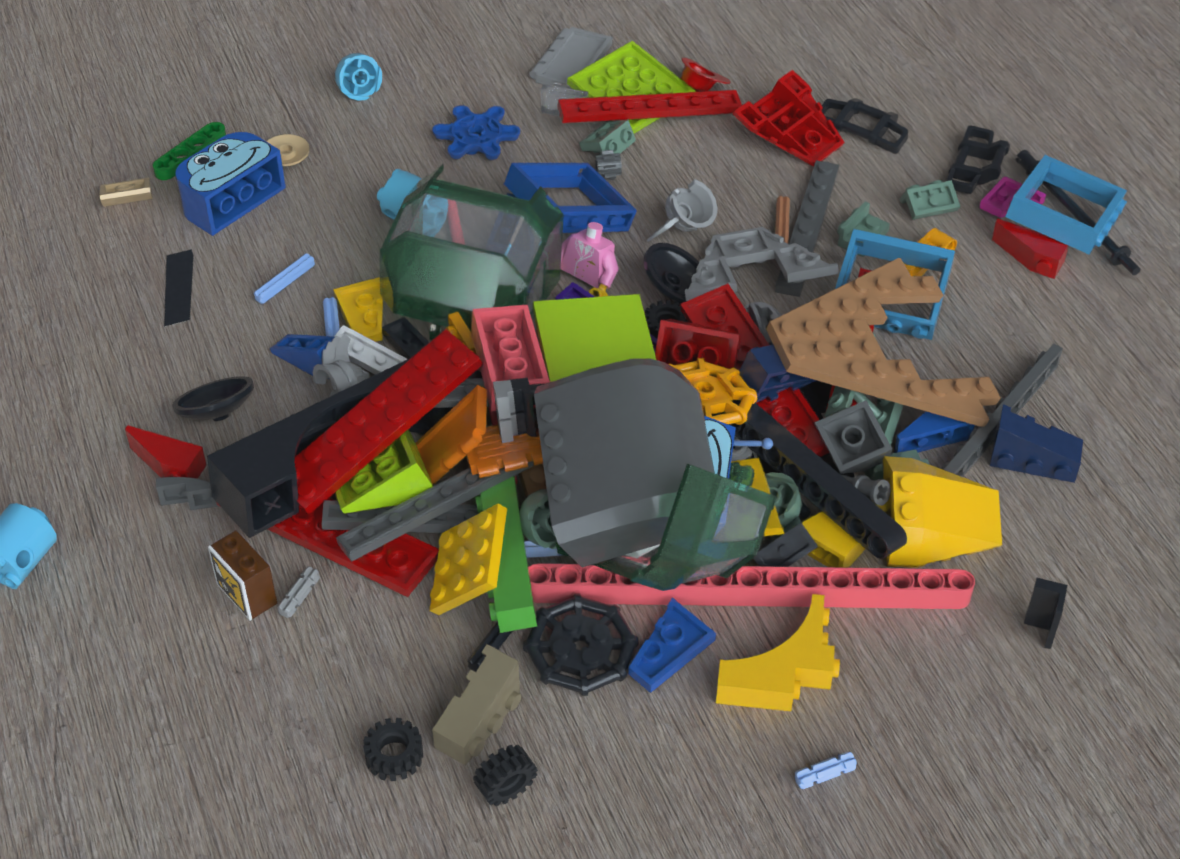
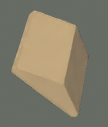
(125, 192)

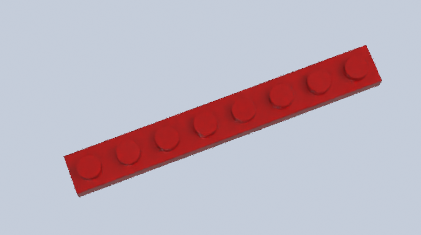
(648, 106)

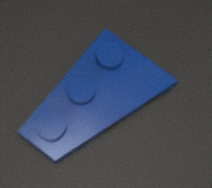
(673, 644)

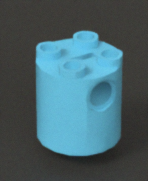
(395, 191)
(23, 542)

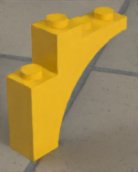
(776, 675)

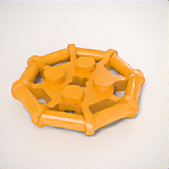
(719, 391)

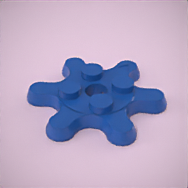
(467, 124)

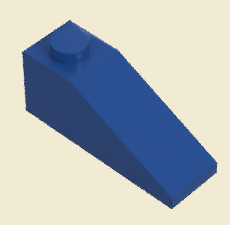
(302, 350)
(932, 432)

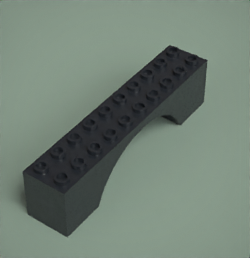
(258, 474)

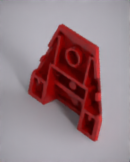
(792, 120)

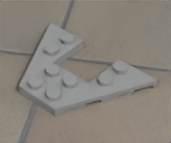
(754, 246)

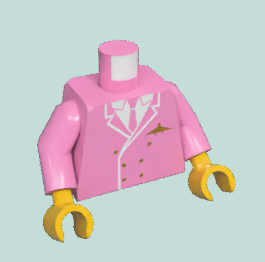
(590, 258)

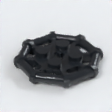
(586, 629)

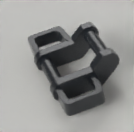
(887, 120)
(990, 151)

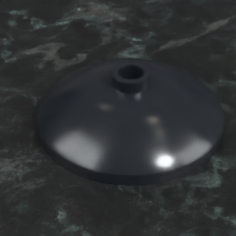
(670, 270)
(214, 399)

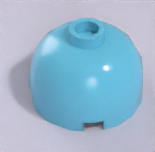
(358, 76)

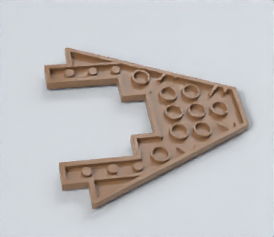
(835, 345)

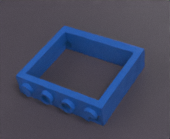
(611, 207)

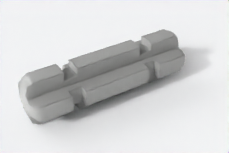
(298, 592)

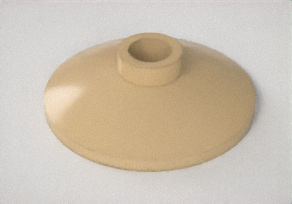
(292, 148)

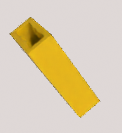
(834, 544)

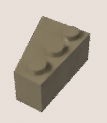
(481, 708)

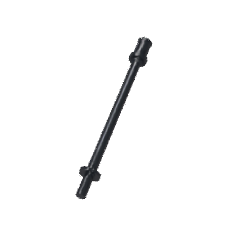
(1119, 255)

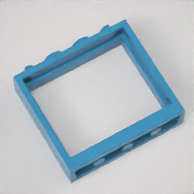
(1059, 225)
(911, 254)

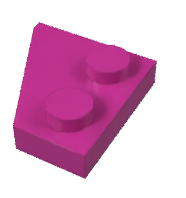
(1000, 197)

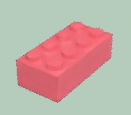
(507, 347)

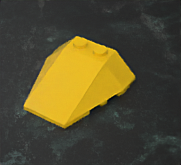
(939, 513)

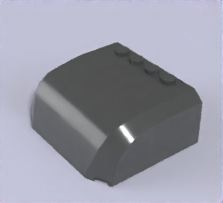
(618, 454)

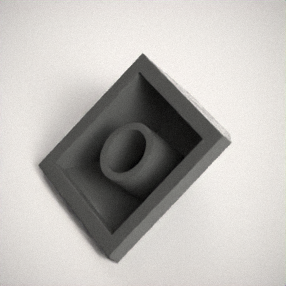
(854, 439)

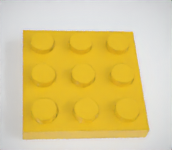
(468, 559)

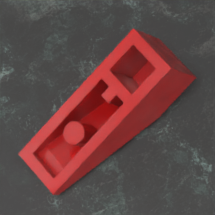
(1030, 248)
(167, 455)

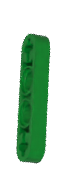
(166, 165)

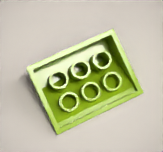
(388, 479)

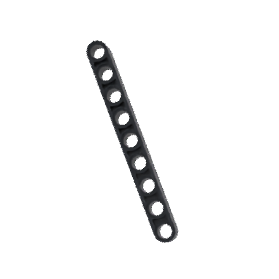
(822, 484)

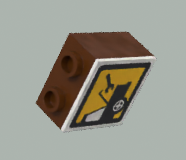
(243, 575)

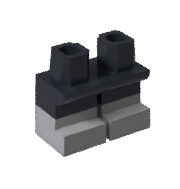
(515, 408)

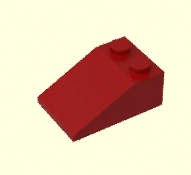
(685, 342)

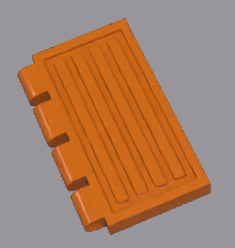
(454, 434)
(493, 454)

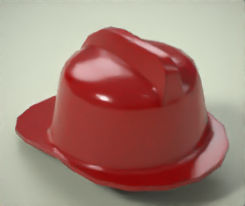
(699, 77)

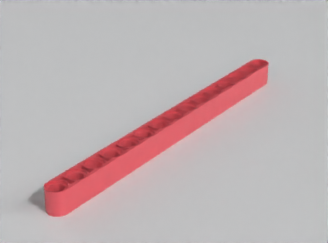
(765, 587)

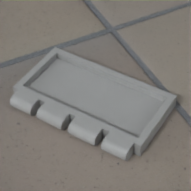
(569, 54)

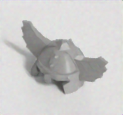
(689, 208)
(338, 367)

